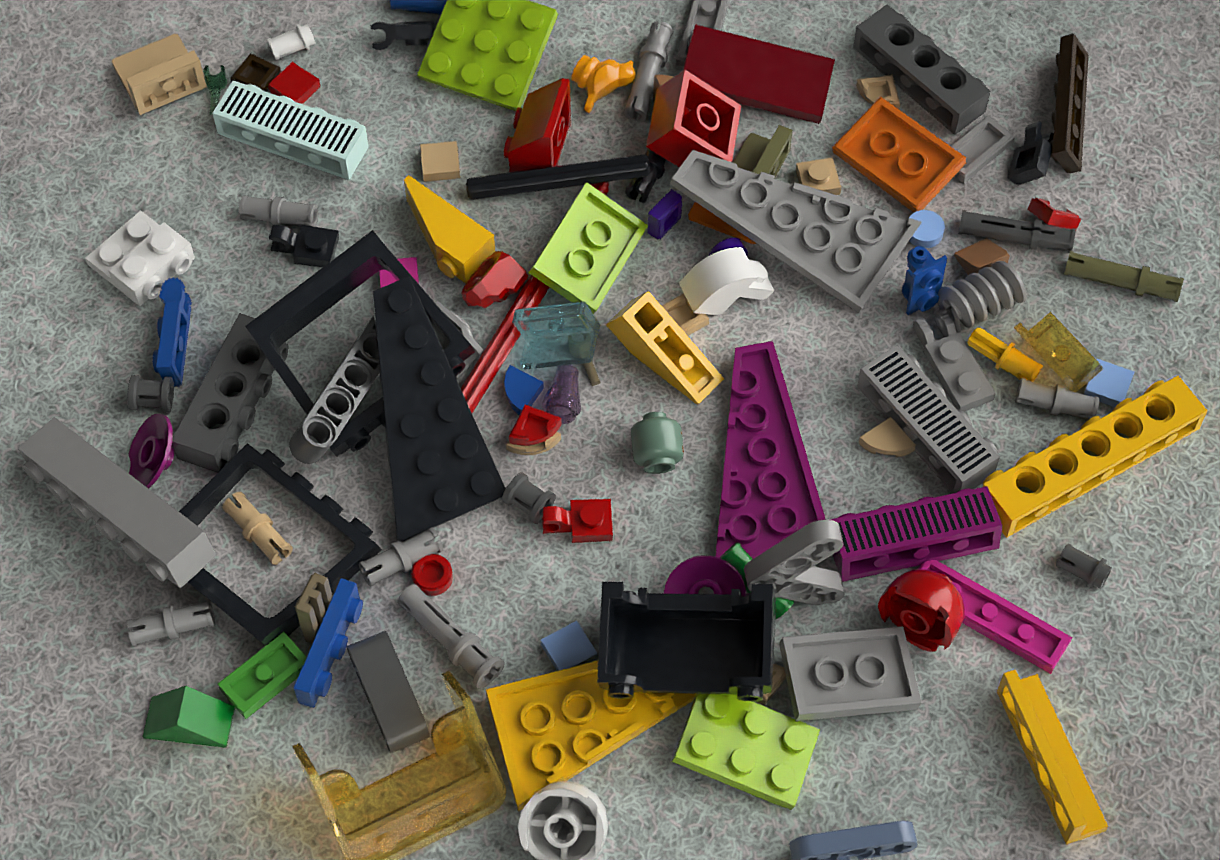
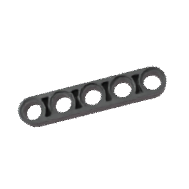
(340, 397)

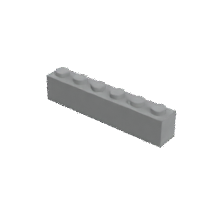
(117, 503)

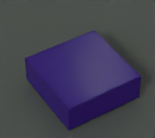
(665, 214)

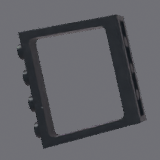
(320, 294)
(219, 486)

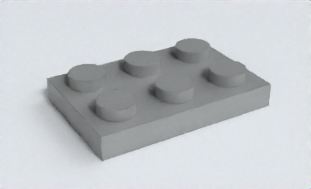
(849, 673)

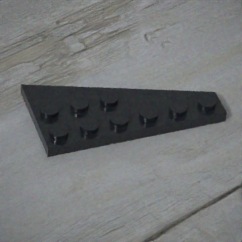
(431, 436)

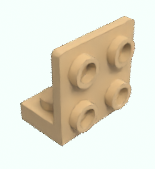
(159, 73)

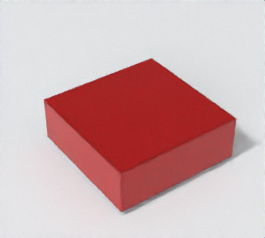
(295, 83)

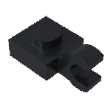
(412, 32)
(1032, 158)
(310, 247)

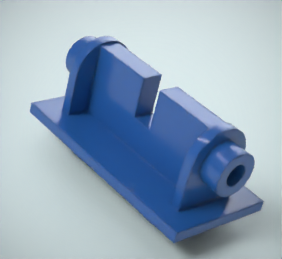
(923, 280)

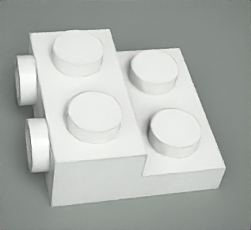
(141, 257)

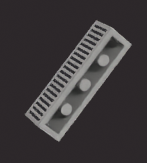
(929, 419)

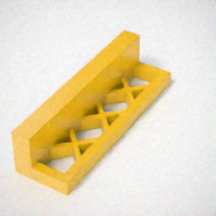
(1051, 757)

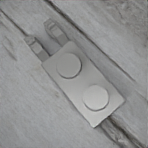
(954, 363)

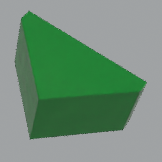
(189, 718)

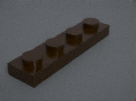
(1070, 104)

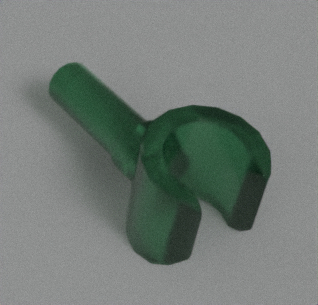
(215, 84)

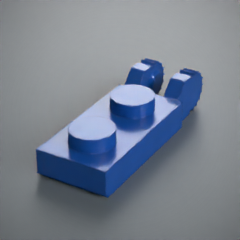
(173, 331)

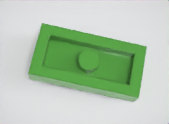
(263, 675)

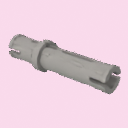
(652, 59)

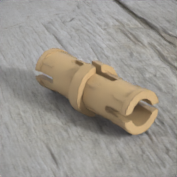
(257, 527)

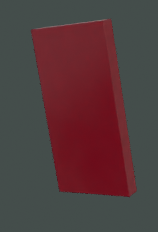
(761, 73)

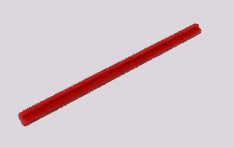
(505, 337)

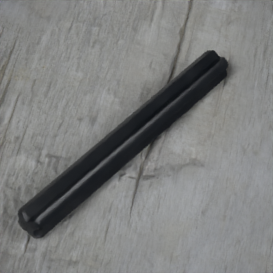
(558, 177)

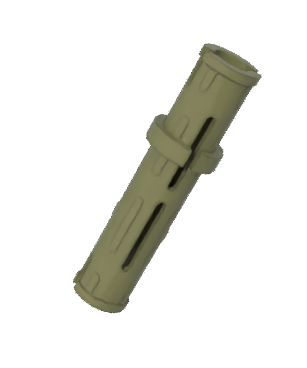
(1124, 276)

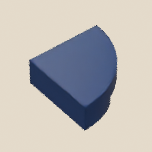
(521, 388)

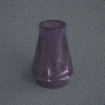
(563, 394)

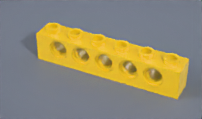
(1169, 401)

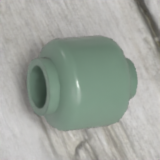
(657, 443)

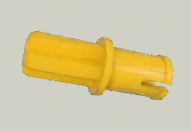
(1004, 355)

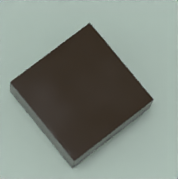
(256, 72)

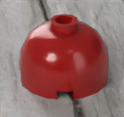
(925, 607)

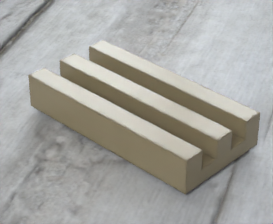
(312, 615)

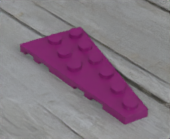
(766, 468)

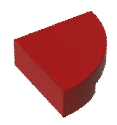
(1052, 216)
(533, 427)

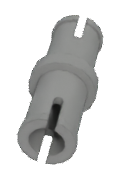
(278, 211)
(1056, 399)
(400, 556)
(171, 623)

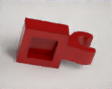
(587, 520)

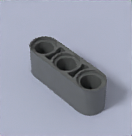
(388, 691)

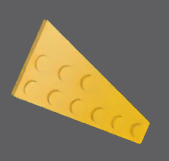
(566, 723)

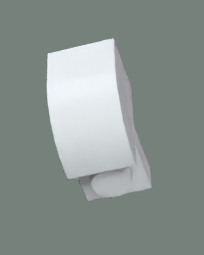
(723, 279)

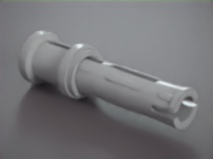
(462, 647)

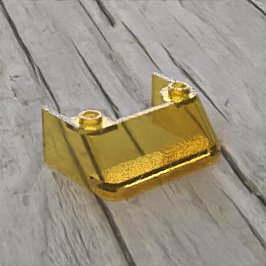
(419, 800)

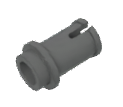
(1084, 566)

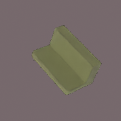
(763, 154)

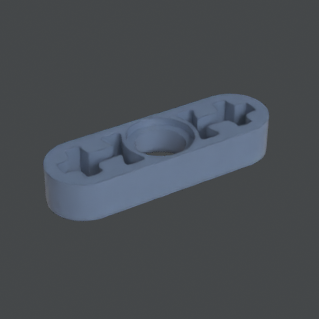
(859, 841)

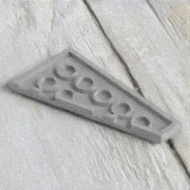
(811, 230)

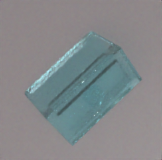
(557, 334)

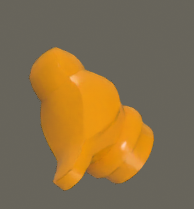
(601, 77)

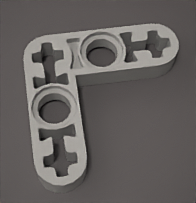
(793, 562)

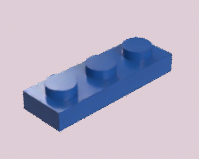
(328, 644)

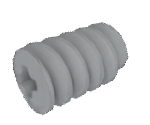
(981, 293)

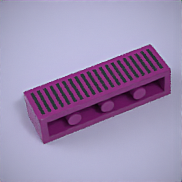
(917, 533)

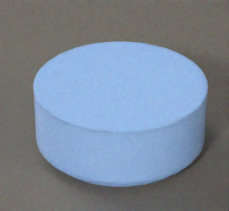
(930, 230)

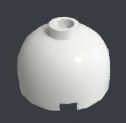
(563, 823)

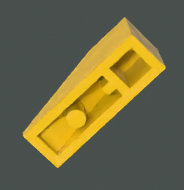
(452, 236)
(664, 347)

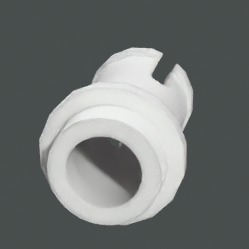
(291, 41)

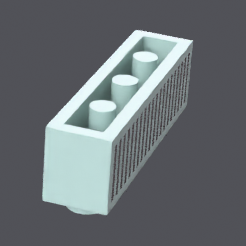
(291, 129)

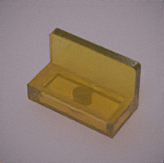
(1060, 352)

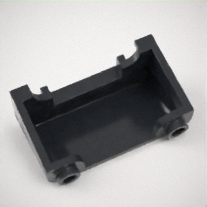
(686, 642)

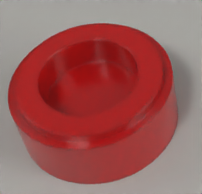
(432, 574)

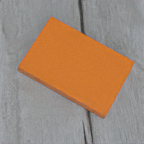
(899, 155)

